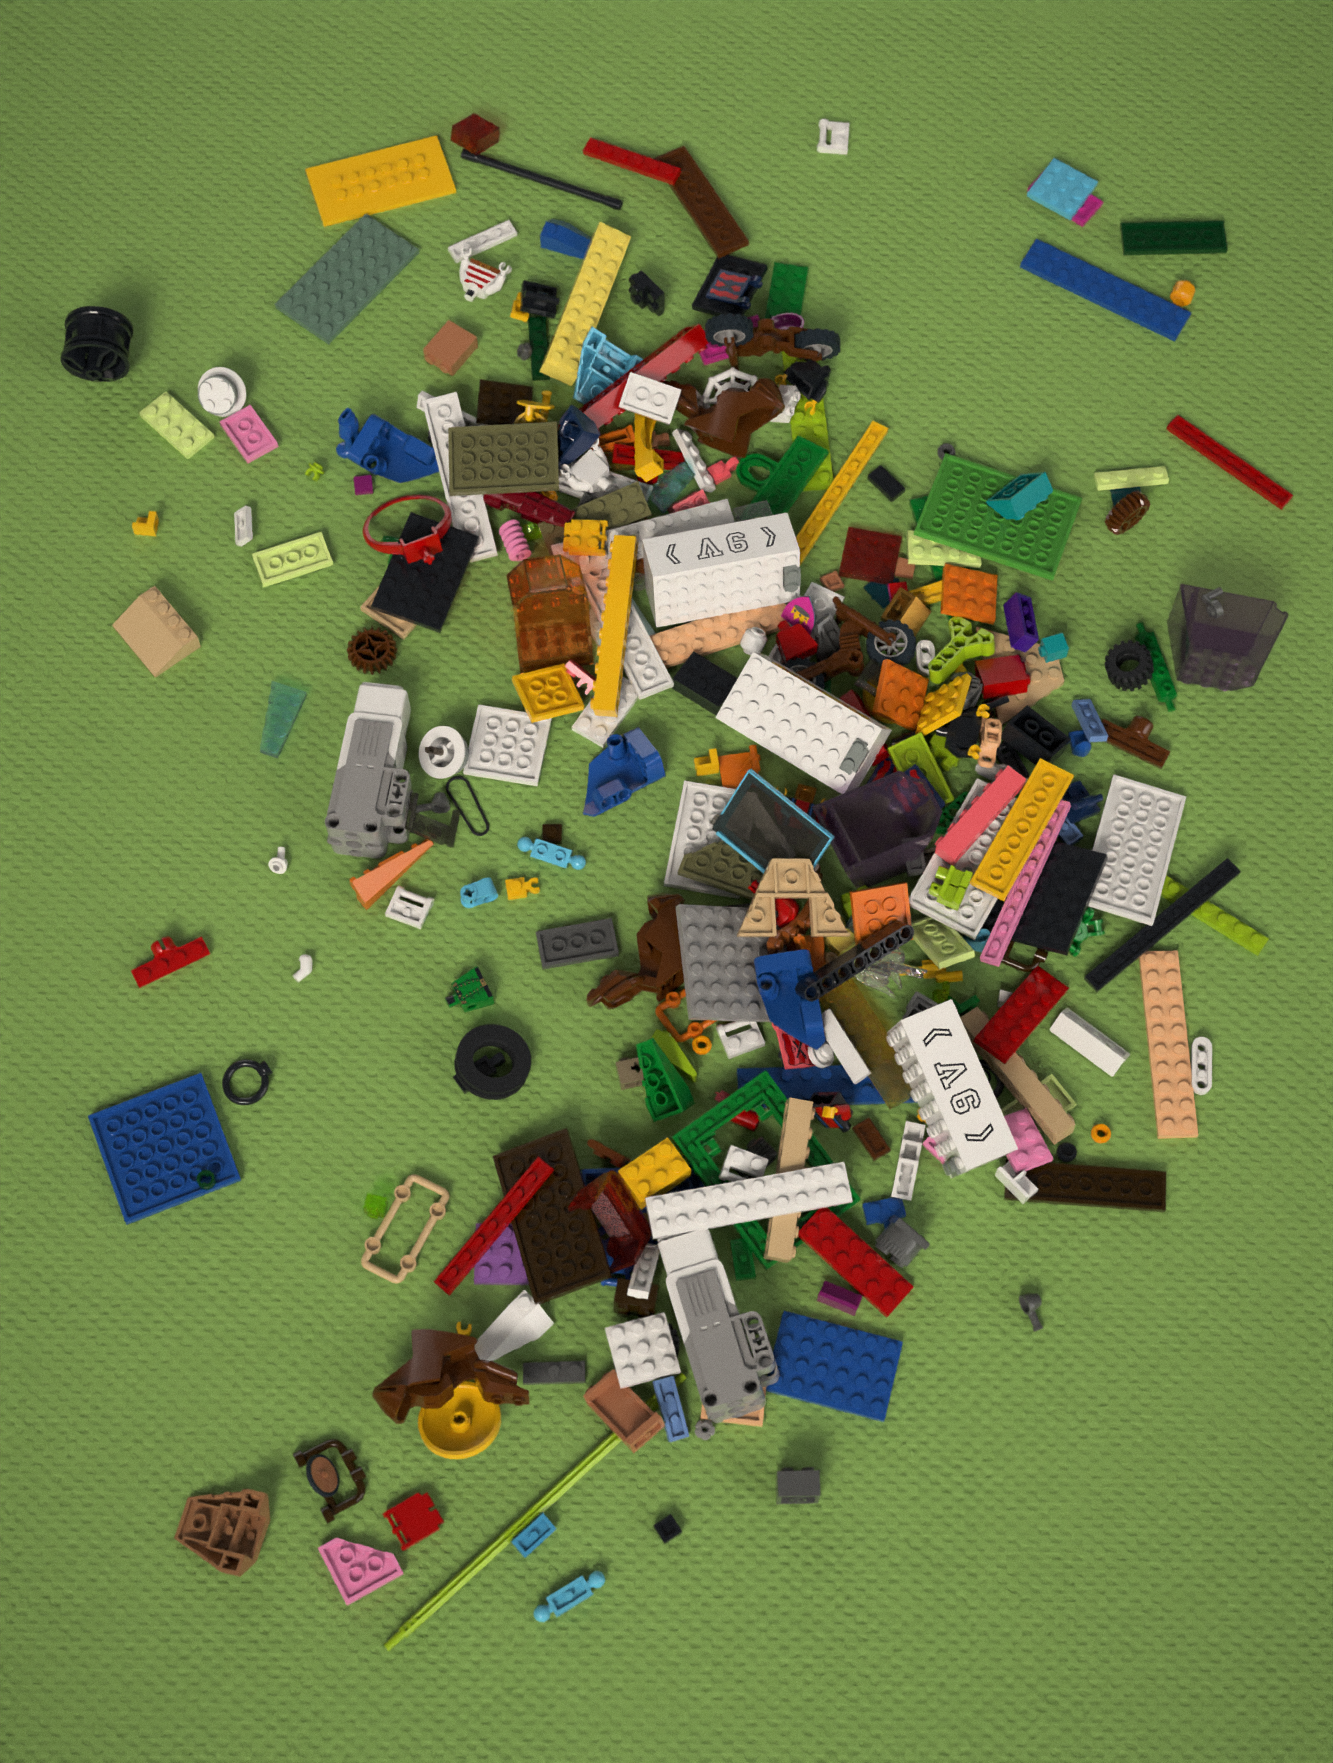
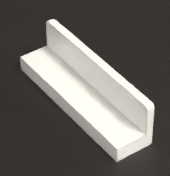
(1089, 1041)

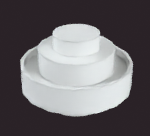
(822, 1057)

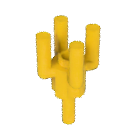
(939, 974)

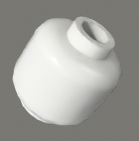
(753, 640)

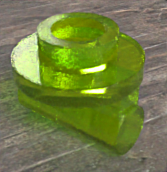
(531, 531)

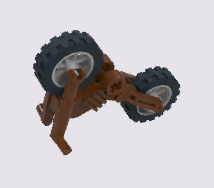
(744, 340)
(850, 654)

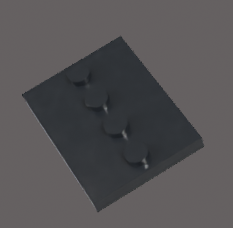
(732, 264)

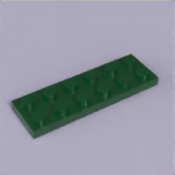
(1173, 237)

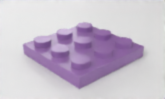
(501, 1262)

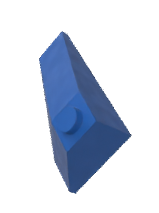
(564, 238)

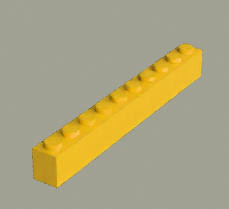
(615, 626)

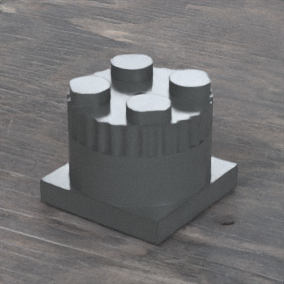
(900, 1242)

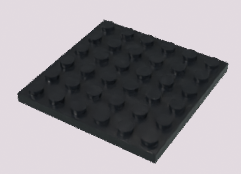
(1057, 899)

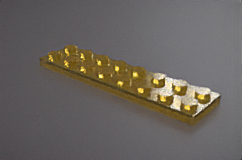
(869, 1040)

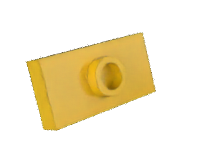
(929, 593)

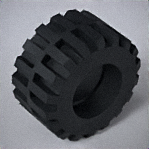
(1126, 652)

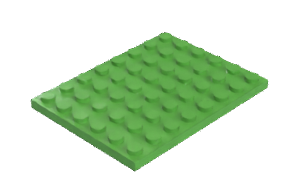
(962, 520)

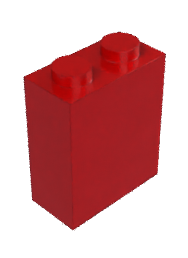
(1002, 676)

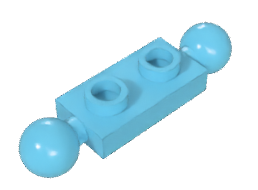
(551, 853)
(569, 1596)

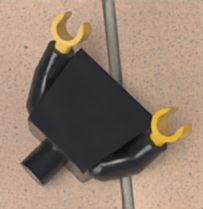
(809, 379)
(963, 733)

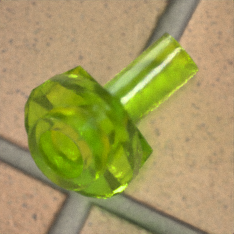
(941, 996)

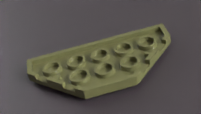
(721, 868)

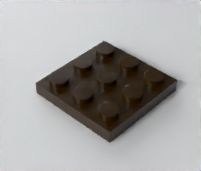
(499, 402)

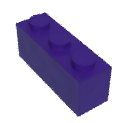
(1021, 622)

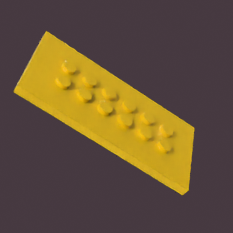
(380, 180)

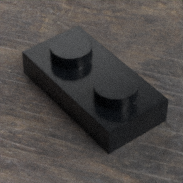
(886, 483)

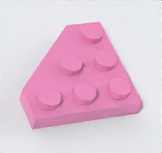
(358, 1568)

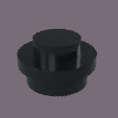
(1066, 1152)

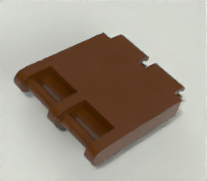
(604, 1151)

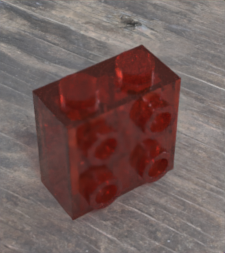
(475, 134)

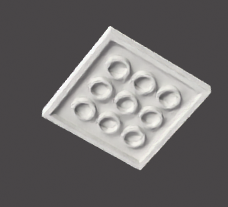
(507, 746)

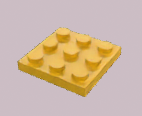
(547, 693)
(943, 704)

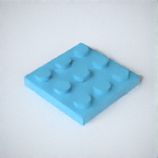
(1062, 189)

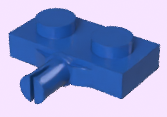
(882, 1210)

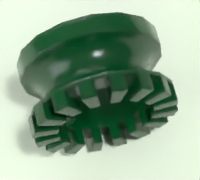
(207, 1173)

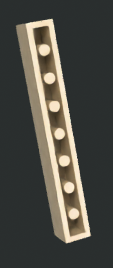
(1023, 1084)
(791, 1157)

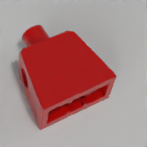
(794, 642)

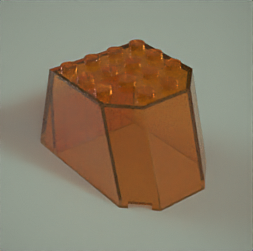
(549, 613)

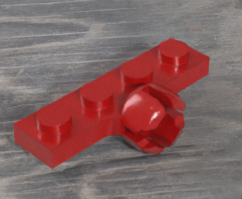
(169, 959)

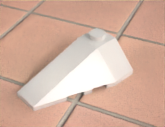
(513, 1328)

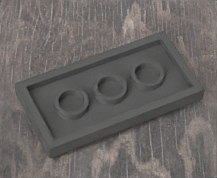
(577, 943)

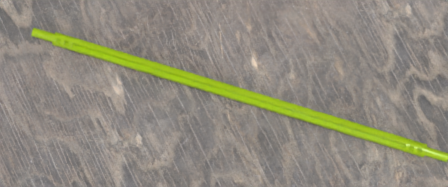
(505, 1538)

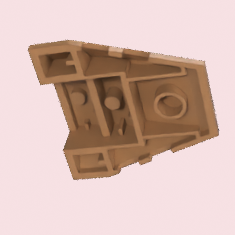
(226, 1528)

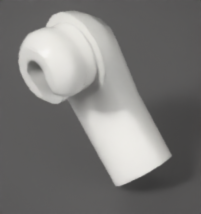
(305, 967)

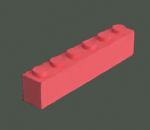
(980, 815)

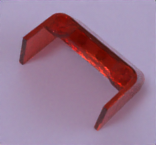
(618, 1216)

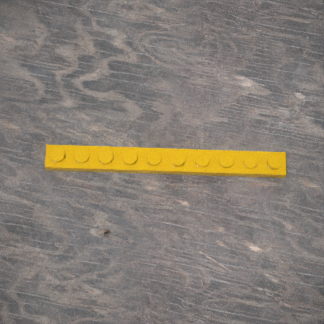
(839, 488)

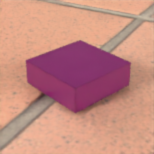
(363, 485)

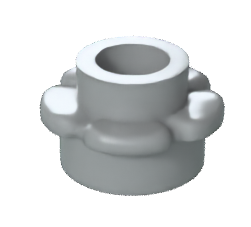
(704, 1435)

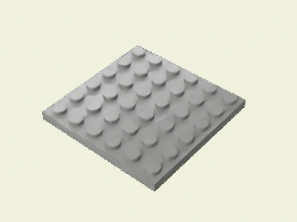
(719, 964)

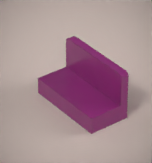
(839, 1298)

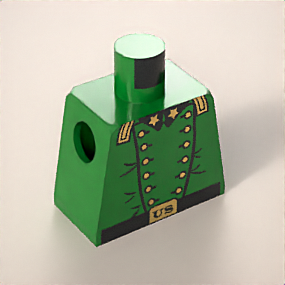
(470, 992)

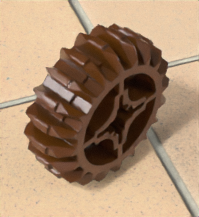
(1127, 512)
(364, 658)

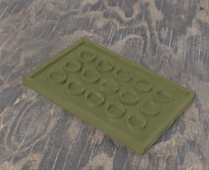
(503, 458)

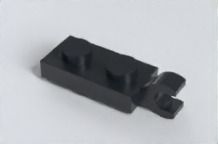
(485, 1066)

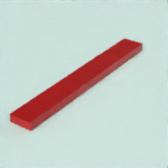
(1229, 462)
(493, 1226)

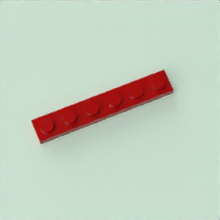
(632, 161)

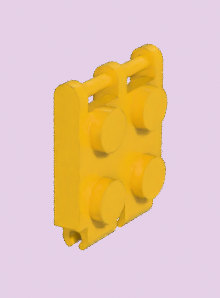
(583, 537)

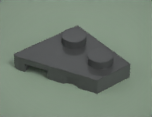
(827, 637)

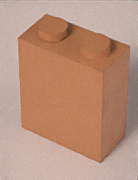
(450, 348)

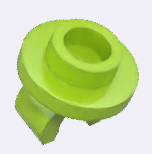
(317, 469)

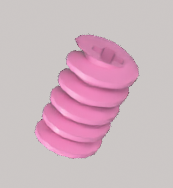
(514, 541)

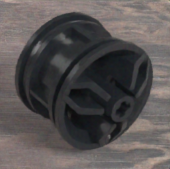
(97, 344)

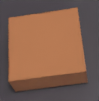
(904, 569)
(832, 581)

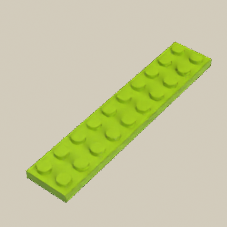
(811, 428)

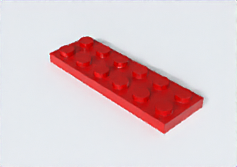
(1021, 1014)
(855, 1261)

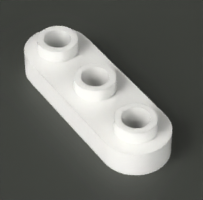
(1201, 1058)

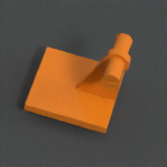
(735, 766)

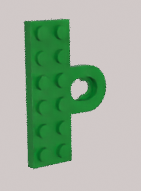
(786, 478)

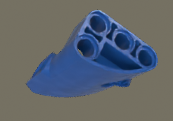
(397, 454)
(621, 770)
(783, 1006)

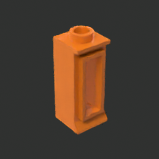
(622, 436)

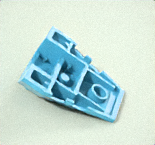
(600, 365)

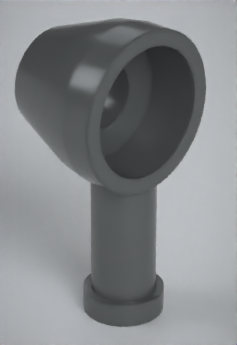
(439, 804)
(1029, 1304)

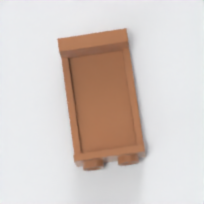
(623, 1411)

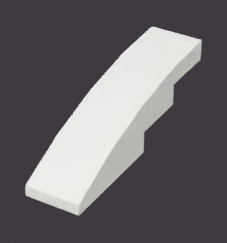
(908, 1161)

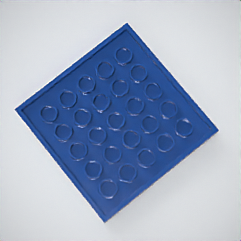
(161, 1145)

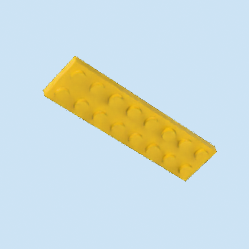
(1021, 829)

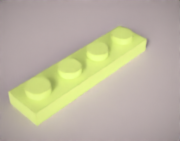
(1131, 478)

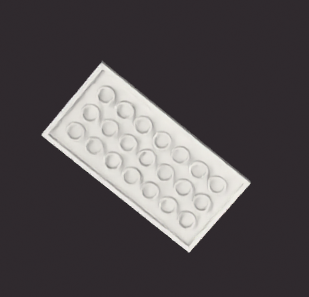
(1138, 837)
(976, 903)

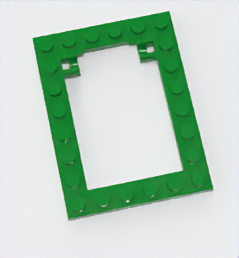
(701, 1131)

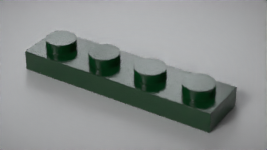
(539, 346)

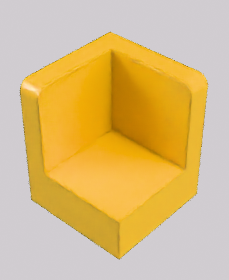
(146, 526)
(707, 764)

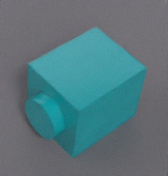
(1053, 648)

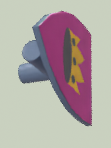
(800, 612)

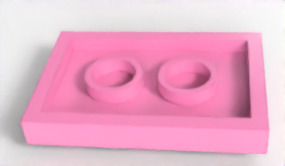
(249, 434)
(1031, 1147)

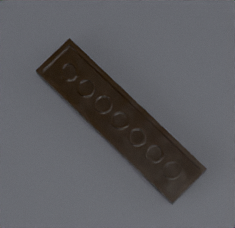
(1097, 1187)

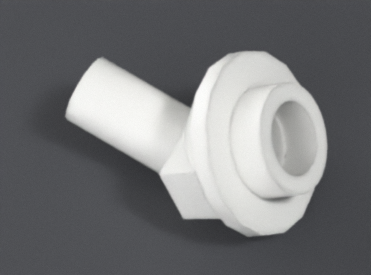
(279, 863)

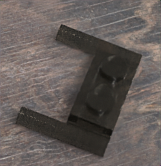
(430, 828)

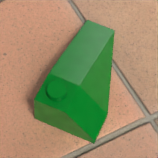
(664, 1086)

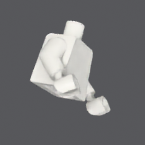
(589, 471)

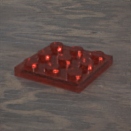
(870, 556)

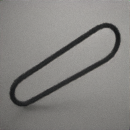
(476, 801)

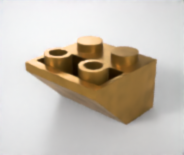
(906, 609)

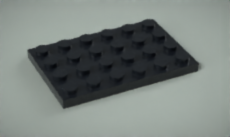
(420, 590)

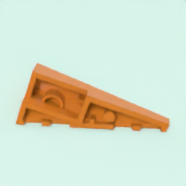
(382, 877)

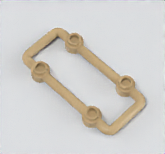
(407, 1262)

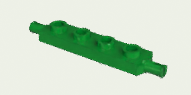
(1160, 678)

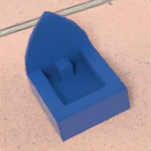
(1079, 743)

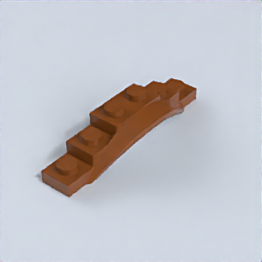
(798, 925)

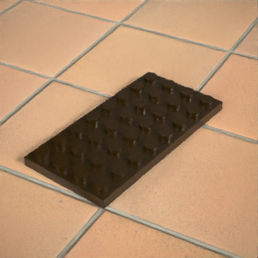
(556, 1245)

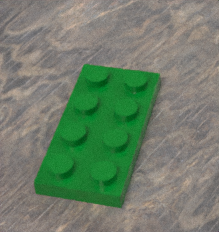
(786, 289)

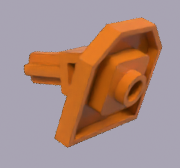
(814, 945)

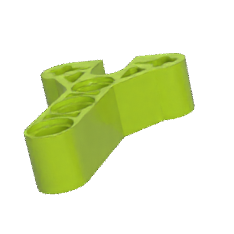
(959, 649)

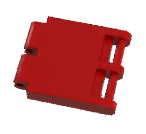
(414, 1519)

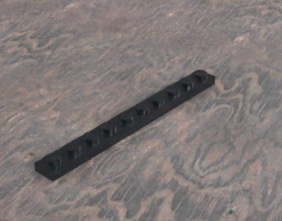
(1162, 925)

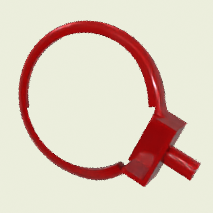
(419, 549)

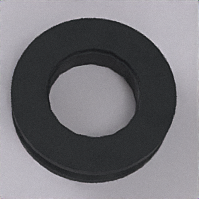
(486, 1086)

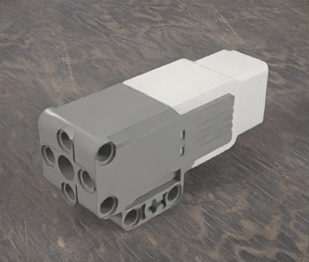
(367, 793)
(713, 1330)

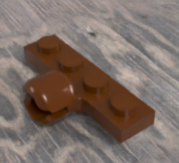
(1135, 740)

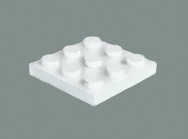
(642, 1350)

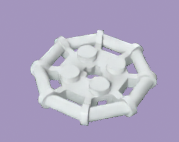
(713, 381)

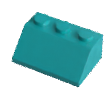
(1021, 495)

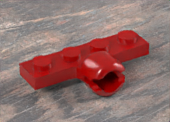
(625, 455)

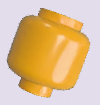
(1182, 293)

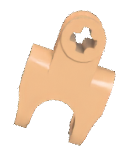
(989, 740)

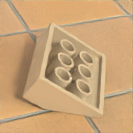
(156, 632)

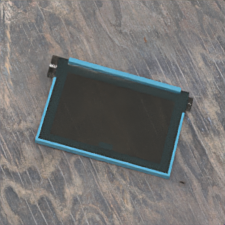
(768, 825)

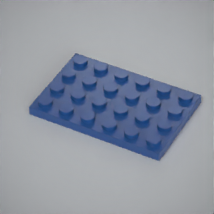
(835, 1366)

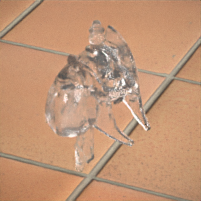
(889, 966)

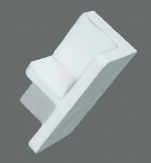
(1018, 1184)

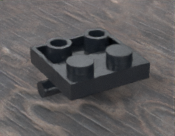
(538, 299)

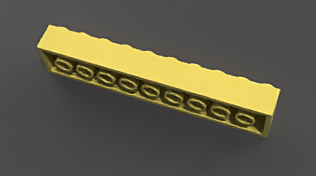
(585, 302)

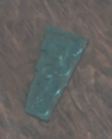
(282, 711)

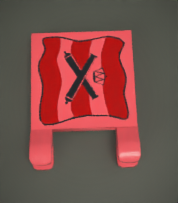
(792, 1050)

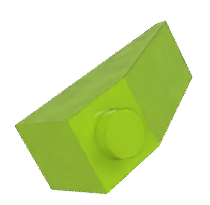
(675, 1054)

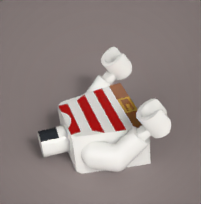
(480, 278)

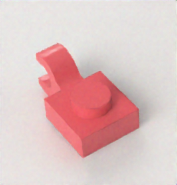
(721, 471)

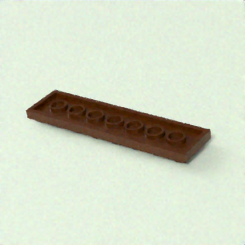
(704, 205)

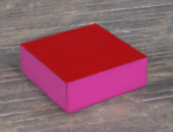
(894, 587)

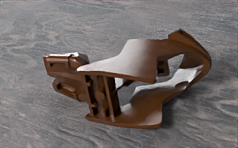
(733, 418)
(658, 955)
(432, 1376)

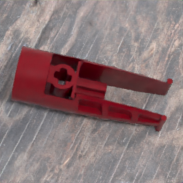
(532, 507)

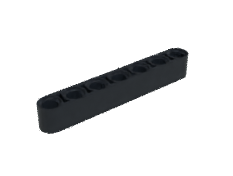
(846, 963)

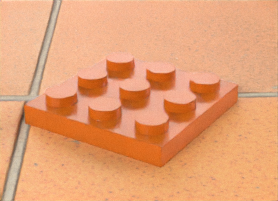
(969, 594)
(900, 695)
(878, 908)

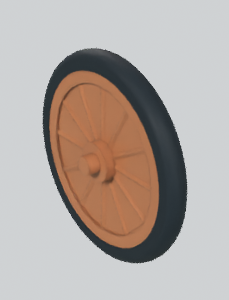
(322, 1475)

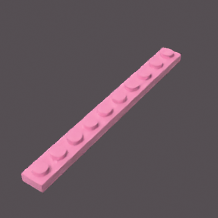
(1022, 890)

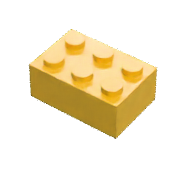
(654, 1172)

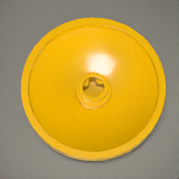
(462, 1425)

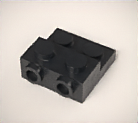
(646, 293)

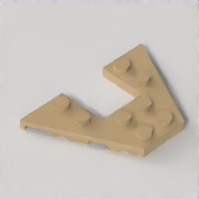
(1043, 677)
(791, 880)

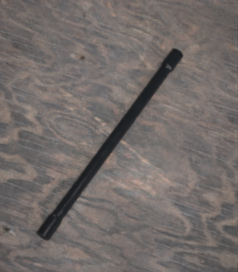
(606, 200)

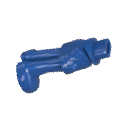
(348, 431)

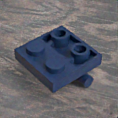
(1082, 803)

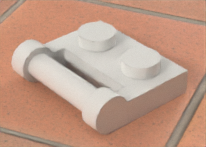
(839, 137)
(407, 912)
(741, 1042)
(744, 1162)

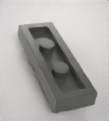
(554, 1373)

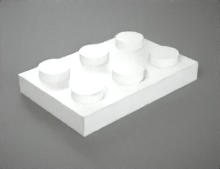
(649, 398)

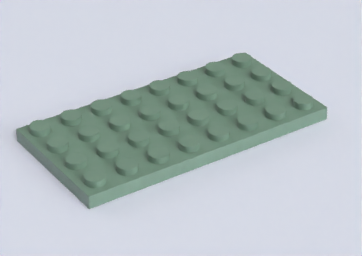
(346, 279)

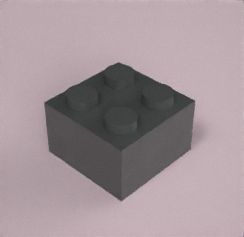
(797, 1486)

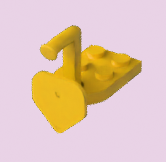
(532, 411)

